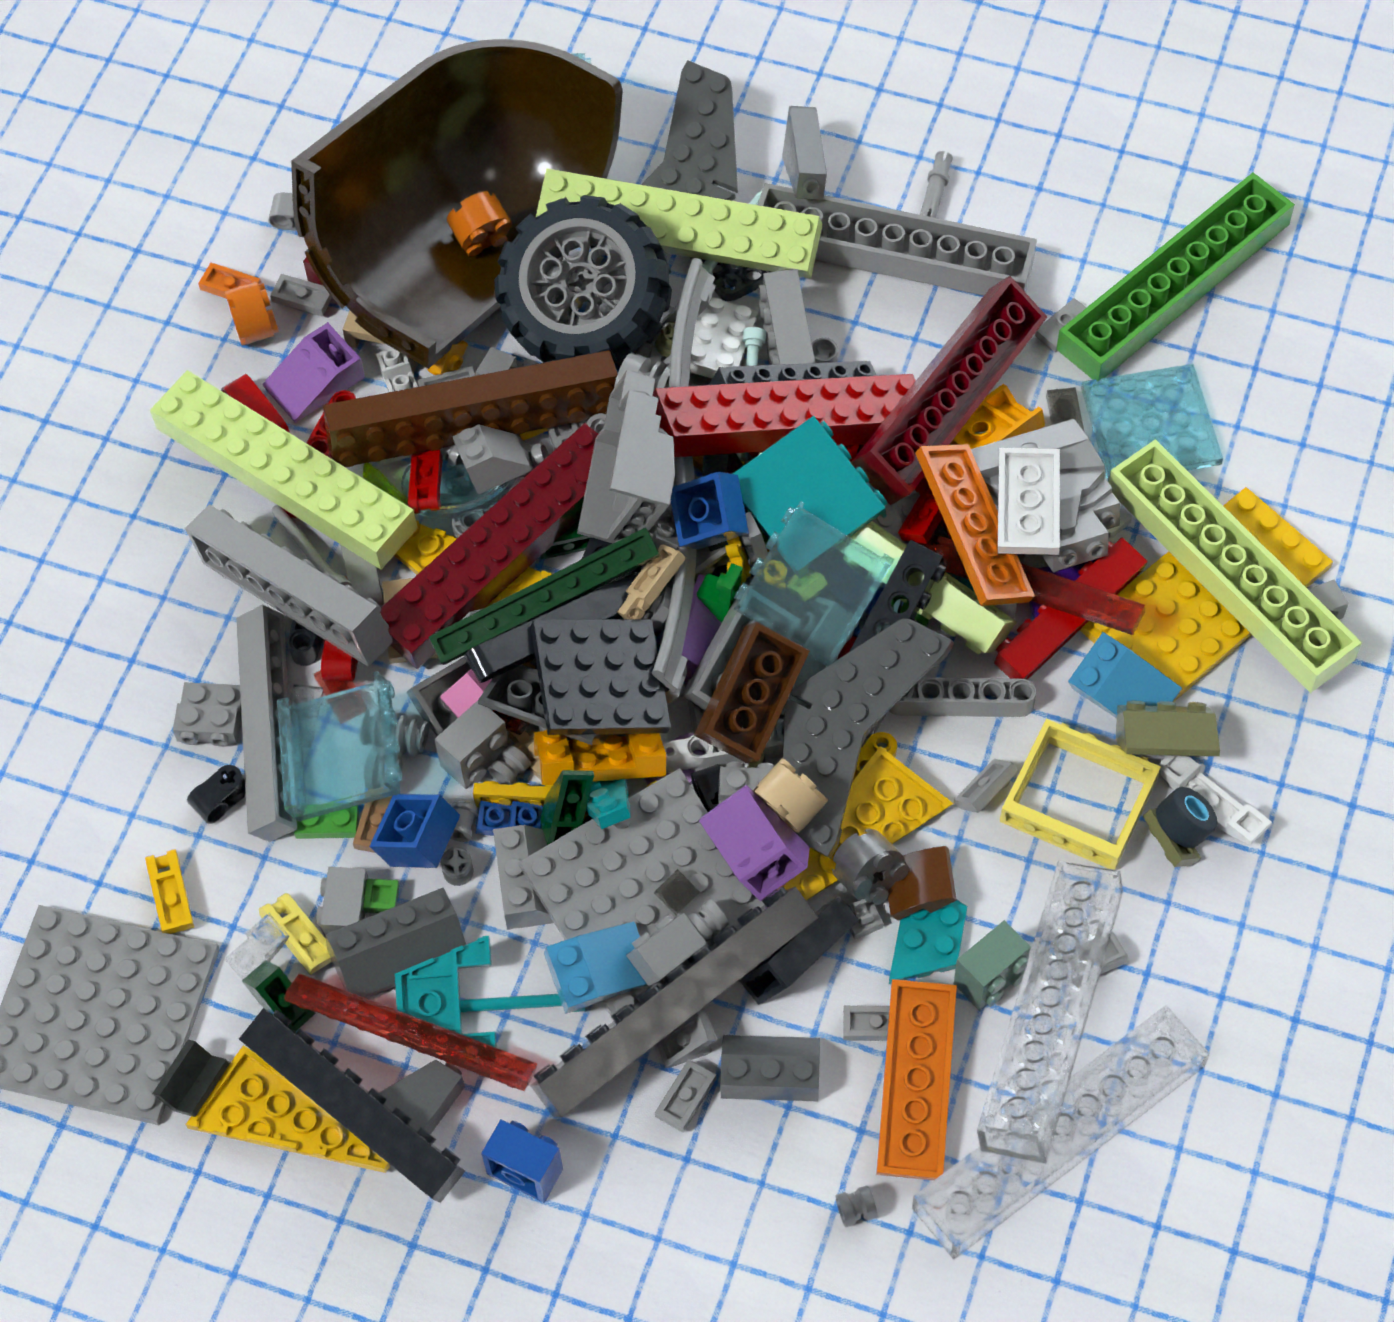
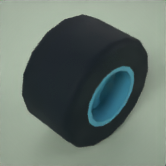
(1186, 817)

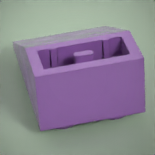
(314, 373)
(755, 842)

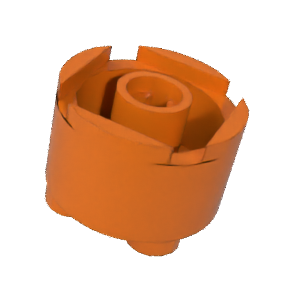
(479, 223)
(249, 313)

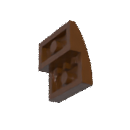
(926, 884)

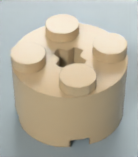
(790, 795)

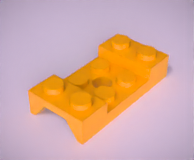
(1000, 418)
(616, 759)

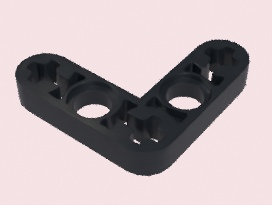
(737, 278)

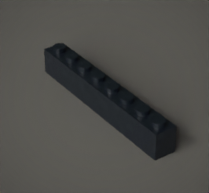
(352, 1105)

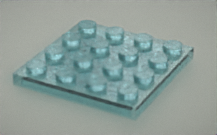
(1150, 406)

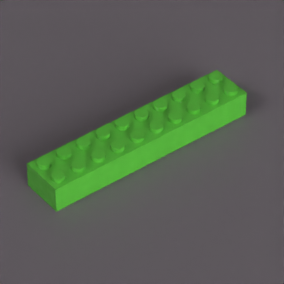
(1174, 277)

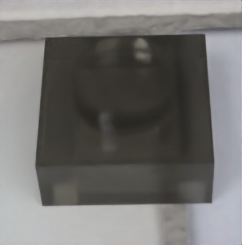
(676, 892)

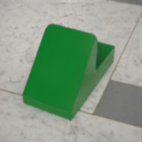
(719, 592)

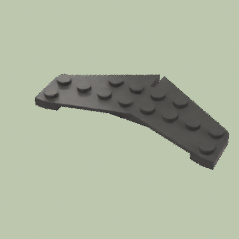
(700, 137)
(844, 707)

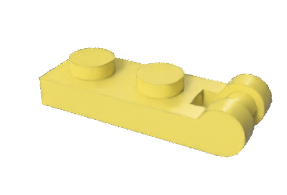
(305, 939)

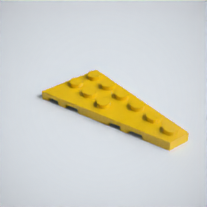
(881, 798)

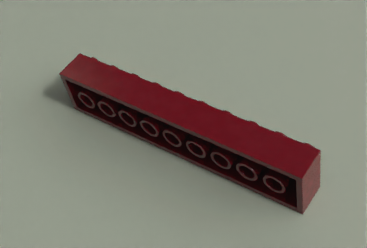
(950, 388)
(492, 549)

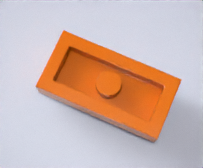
(220, 279)

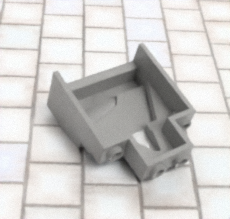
(629, 464)
(1085, 494)

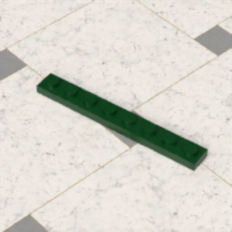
(545, 595)

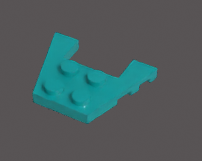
(433, 988)

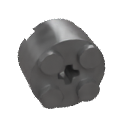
(869, 866)

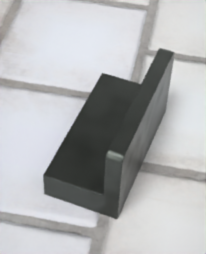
(190, 1079)

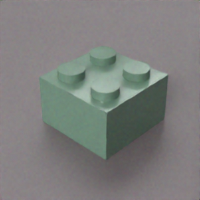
(992, 966)

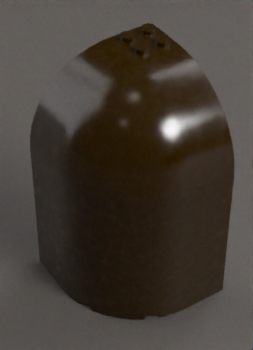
(453, 126)

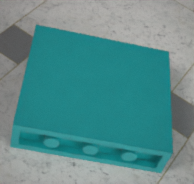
(810, 470)

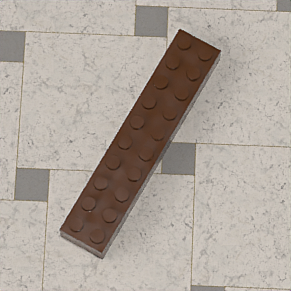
(503, 400)

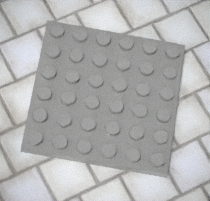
(611, 873)
(99, 1012)

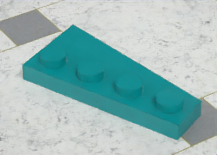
(609, 802)

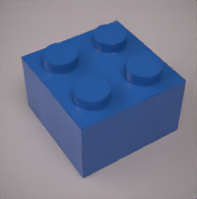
(708, 510)
(415, 830)
(522, 1159)

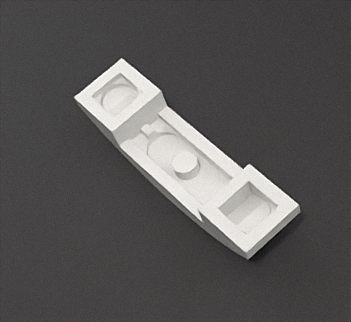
(1233, 818)

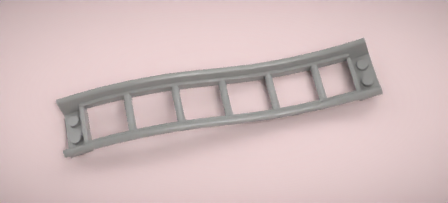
(695, 298)

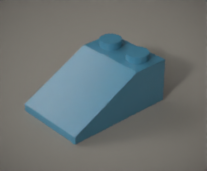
(1116, 675)
(594, 966)

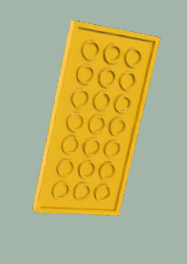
(1183, 623)

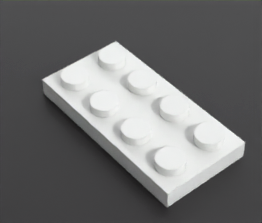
(720, 337)
(1029, 501)

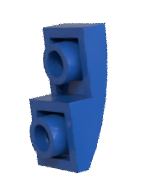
(498, 816)

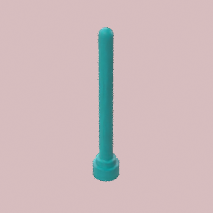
(513, 1002)

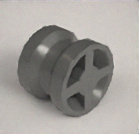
(454, 859)

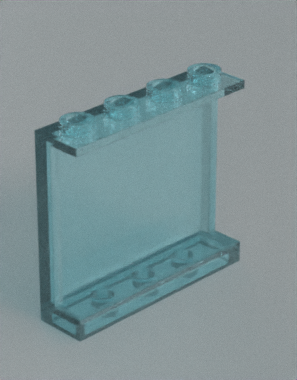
(812, 584)
(339, 750)

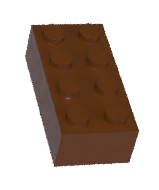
(751, 692)

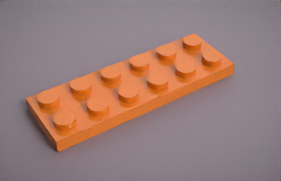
(973, 524)
(916, 1080)

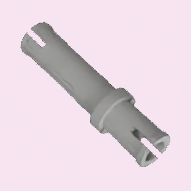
(937, 179)

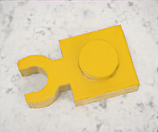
(738, 557)

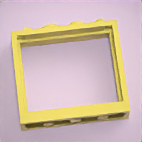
(1060, 833)

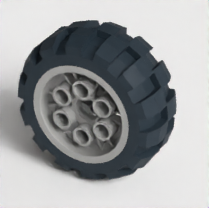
(634, 298)

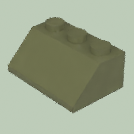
(1167, 729)

